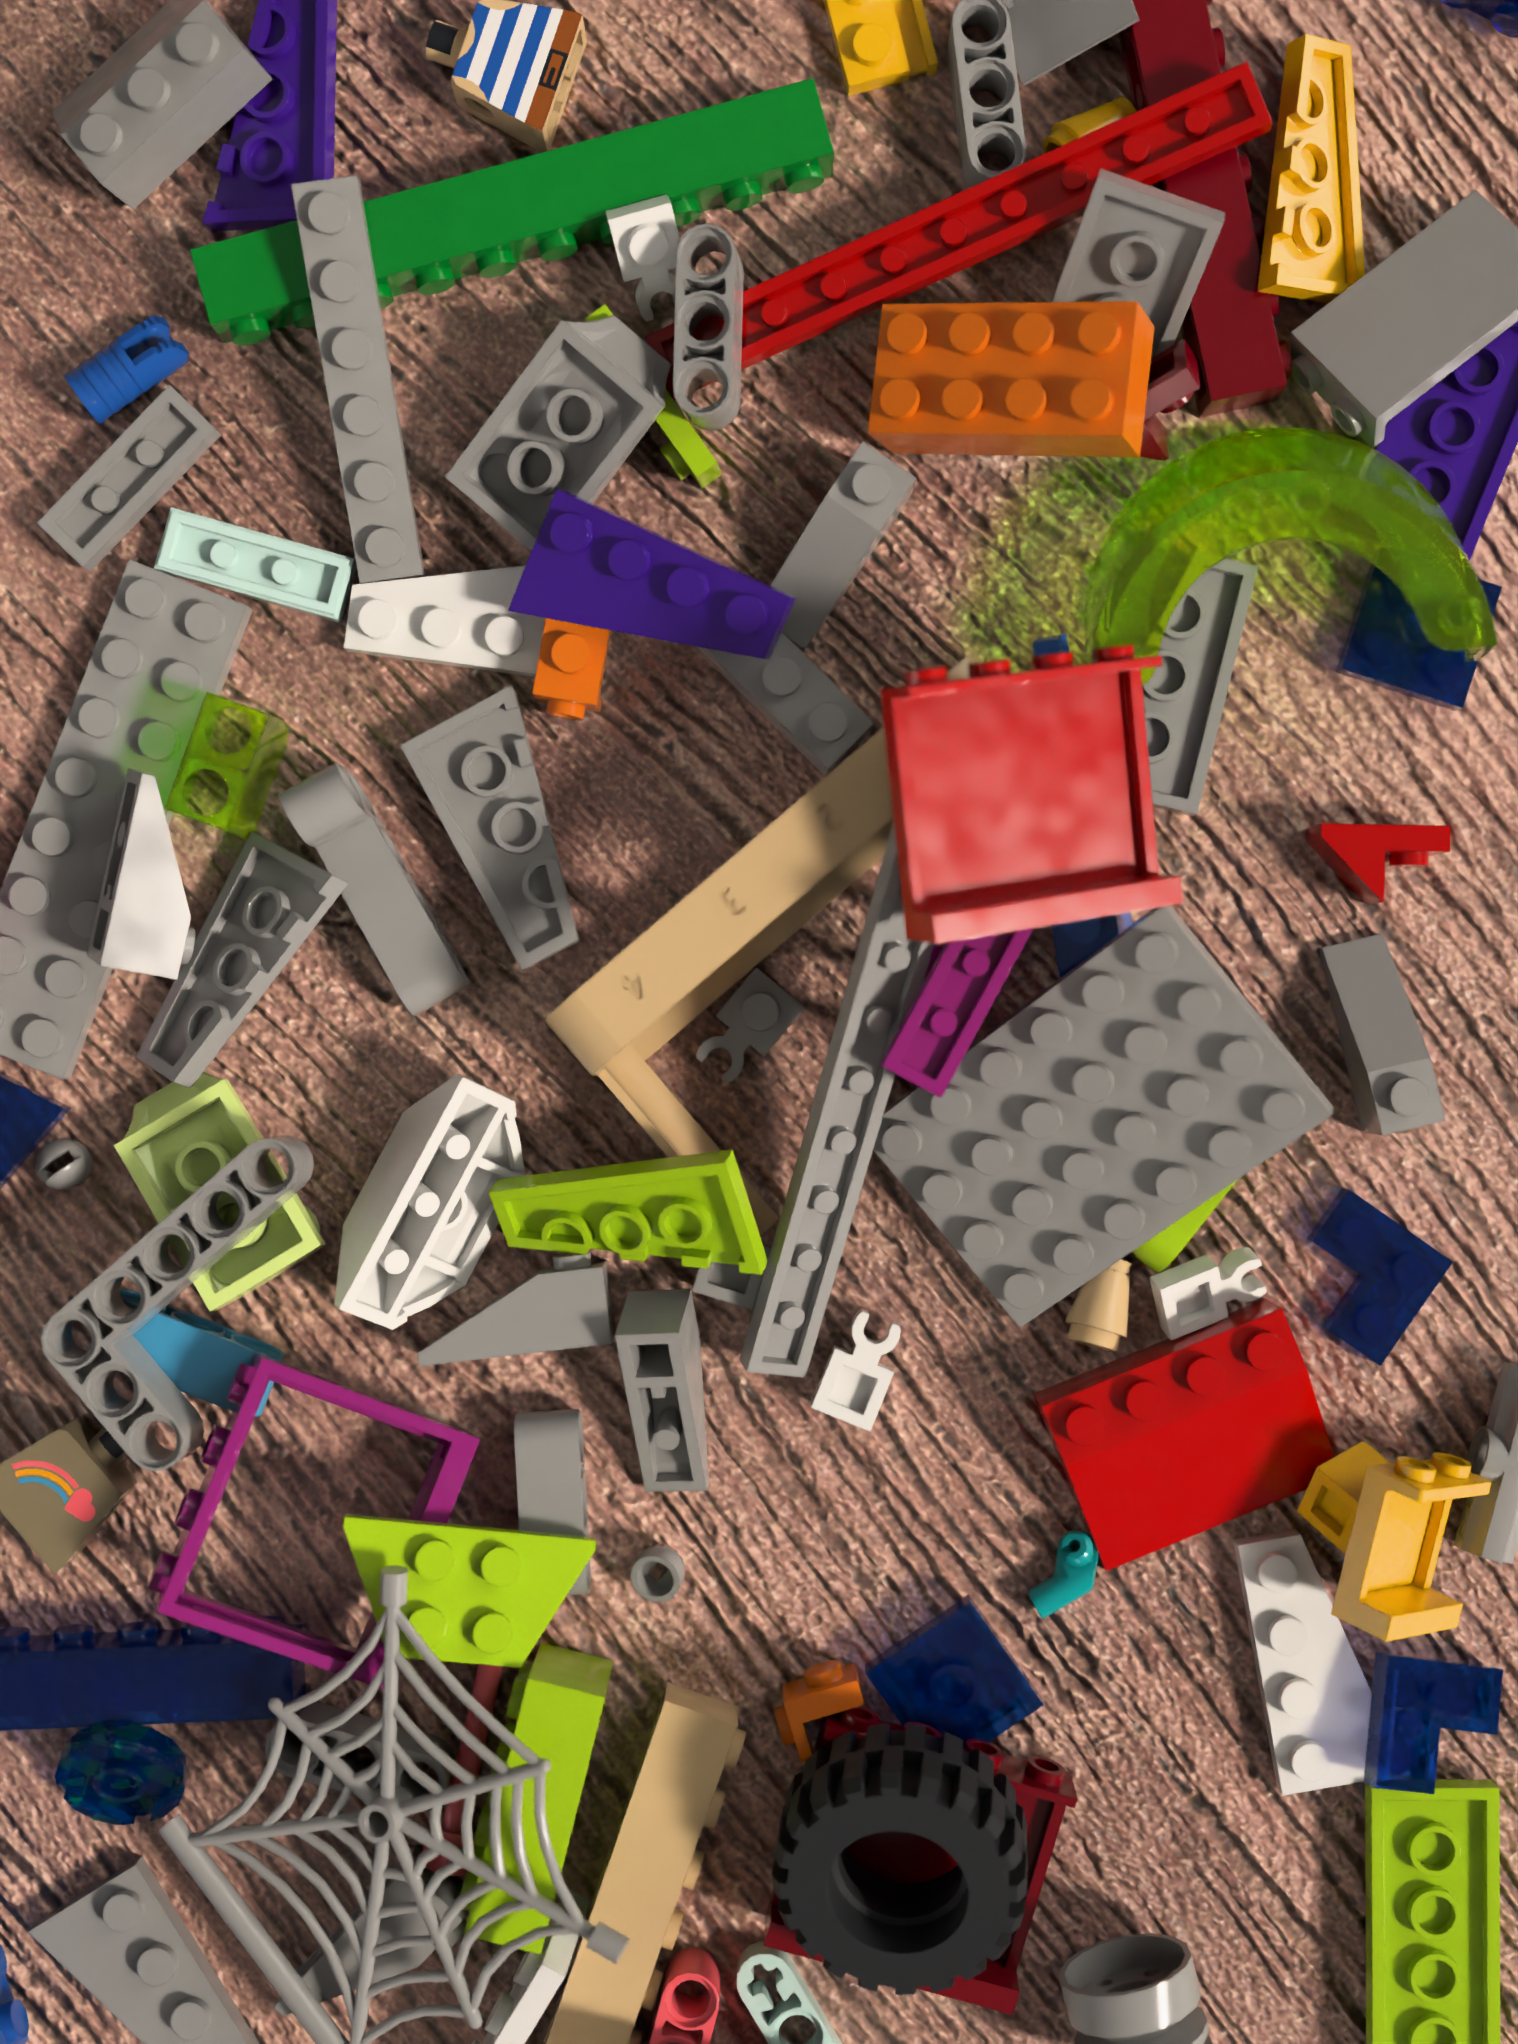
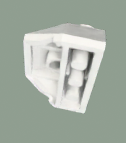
(428, 1203)

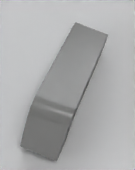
(382, 895)

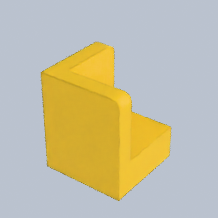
(1335, 1492)

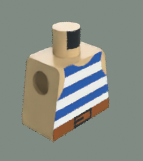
(513, 65)

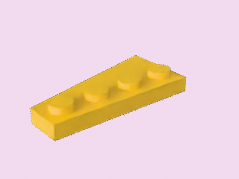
(1314, 191)

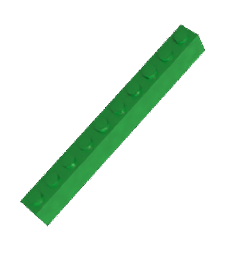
(532, 207)

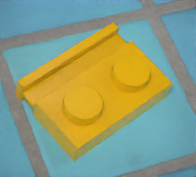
(880, 42)

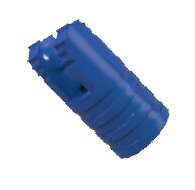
(127, 368)

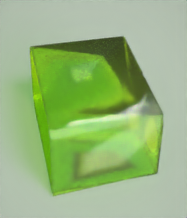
(246, 793)

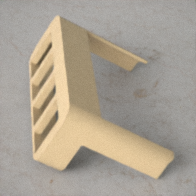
(722, 936)

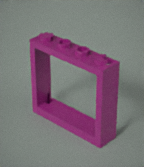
(221, 1452)

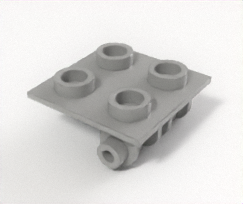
(1058, 30)

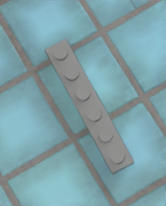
(358, 378)

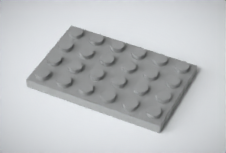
(1098, 1116)

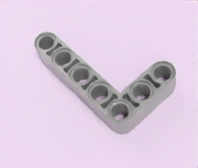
(159, 1283)

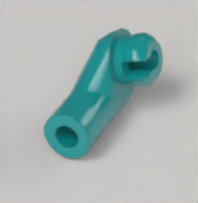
(1072, 1575)

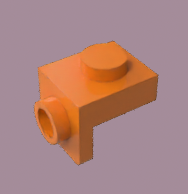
(571, 668)
(822, 1692)

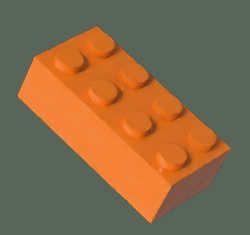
(1012, 378)

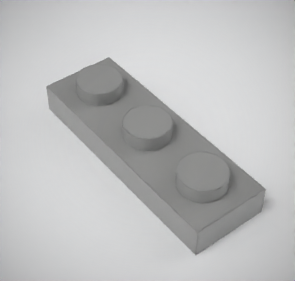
(129, 478)

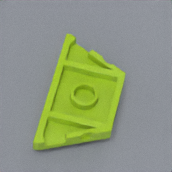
(469, 1587)

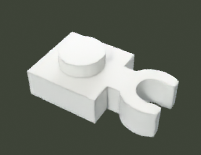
(646, 247)
(1198, 1290)
(854, 1380)

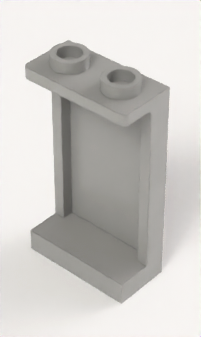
(1411, 318)

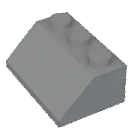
(159, 98)

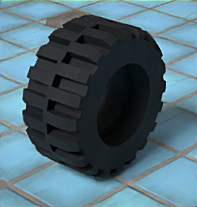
(890, 1928)

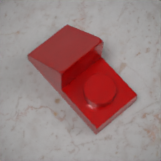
(1359, 851)

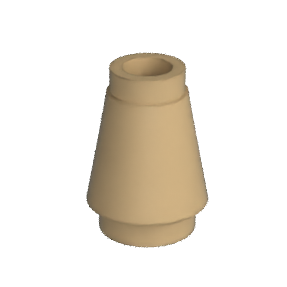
(1101, 1309)

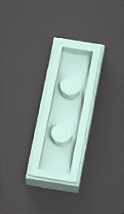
(255, 565)

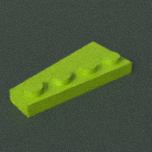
(653, 1207)

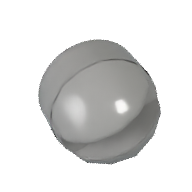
(70, 1175)
(669, 1581)

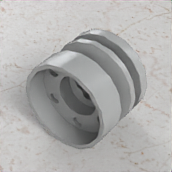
(1134, 1992)

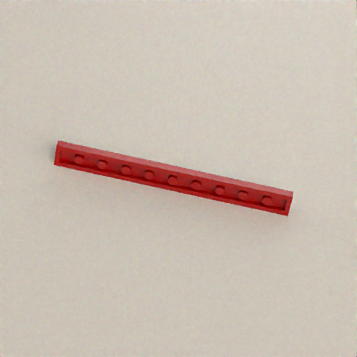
(988, 217)

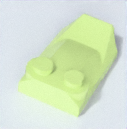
(178, 1145)

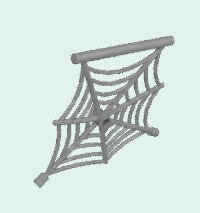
(384, 1823)

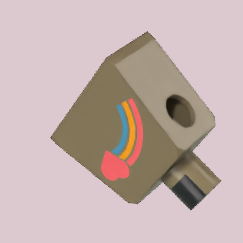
(64, 1490)

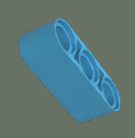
(199, 1352)

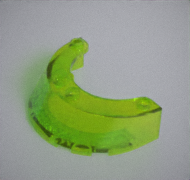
(1275, 489)

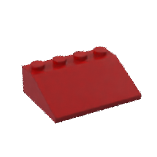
(1187, 1433)

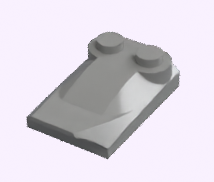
(564, 424)

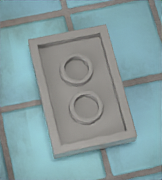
(1140, 249)

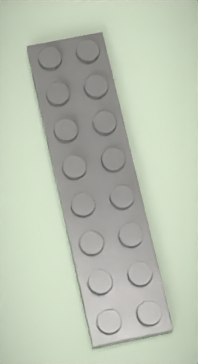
(133, 711)

